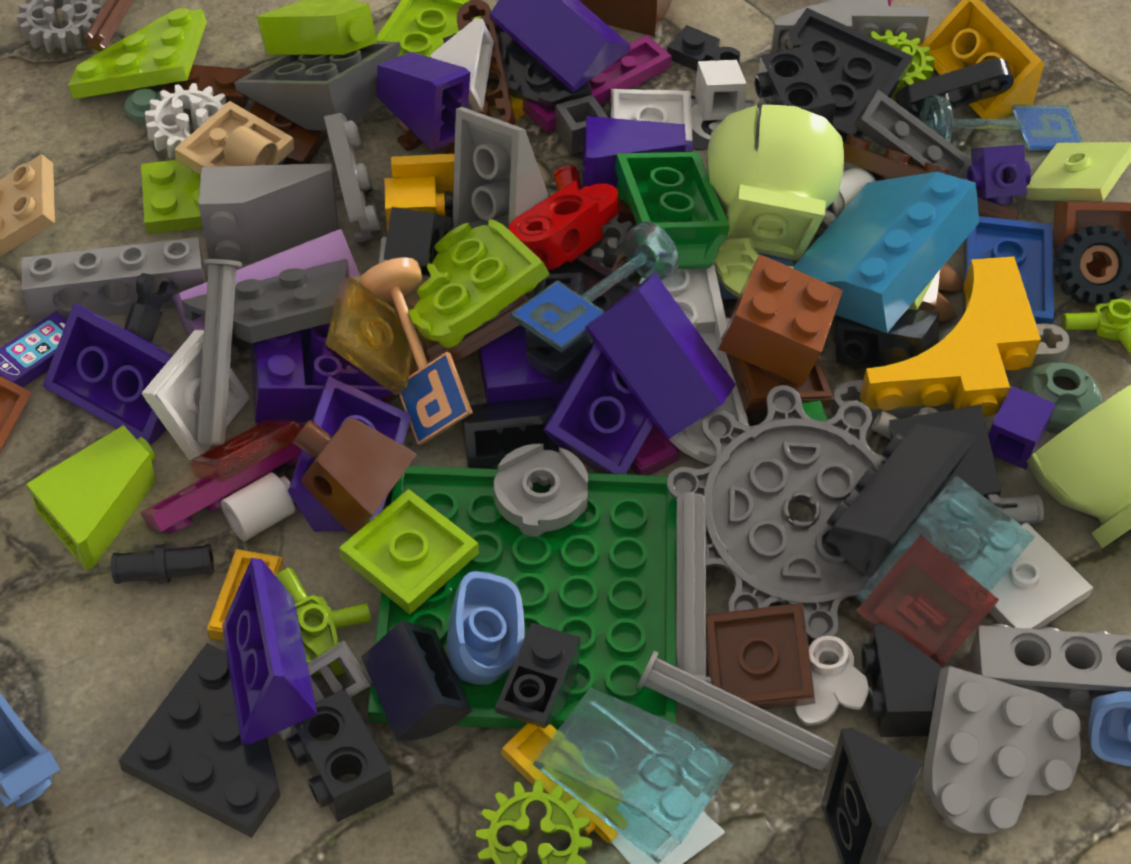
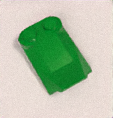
(678, 197)

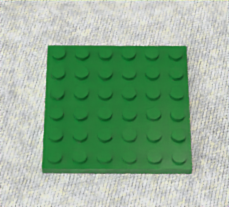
(595, 579)

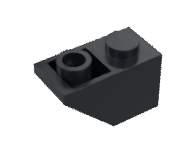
(872, 348)
(540, 676)
(901, 682)

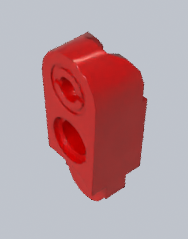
(566, 222)

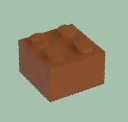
(781, 320)

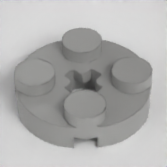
(540, 511)

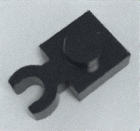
(694, 46)

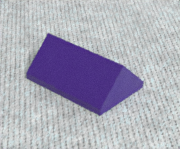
(561, 37)
(661, 357)
(106, 372)
(334, 406)
(599, 417)
(266, 657)

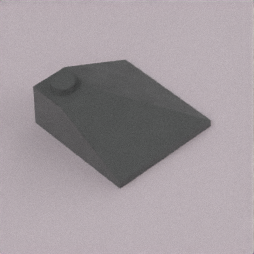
(319, 85)

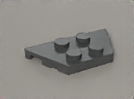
(280, 303)

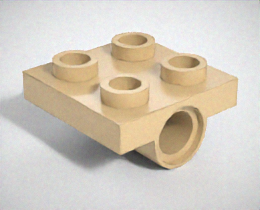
(233, 139)
(26, 202)

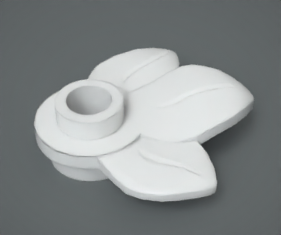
(832, 683)

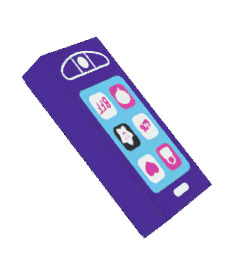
(31, 351)

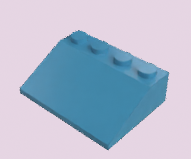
(892, 244)

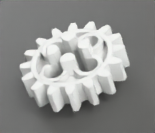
(170, 125)

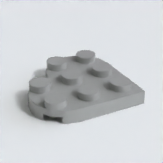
(353, 176)
(994, 749)

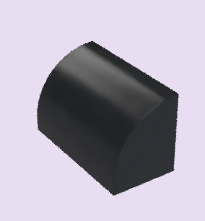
(504, 426)
(415, 682)

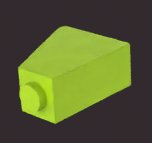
(317, 28)
(95, 493)

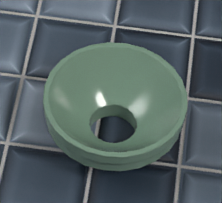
(1069, 404)

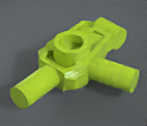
(1109, 321)
(318, 621)

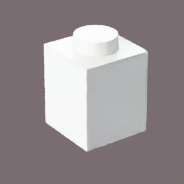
(719, 88)

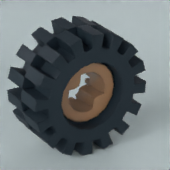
(1078, 251)

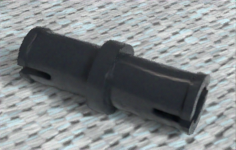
(162, 563)

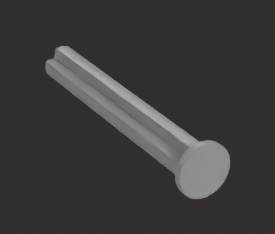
(216, 351)
(691, 585)
(736, 713)

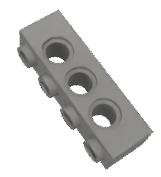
(107, 277)
(1050, 651)

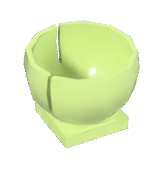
(782, 187)
(1091, 466)

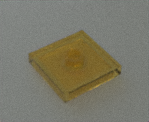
(370, 336)

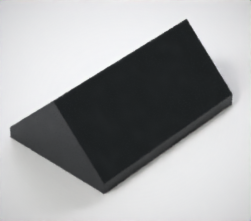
(867, 797)

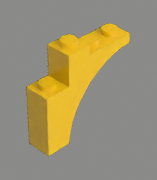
(972, 359)

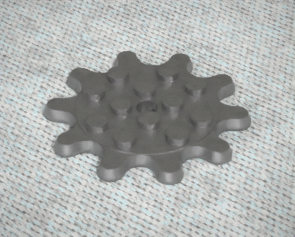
(748, 498)

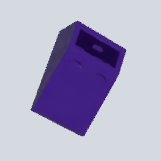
(293, 371)

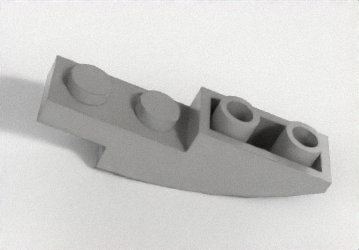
(860, 15)

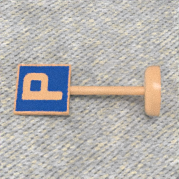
(435, 390)

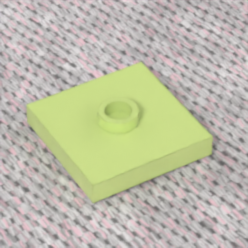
(1079, 171)

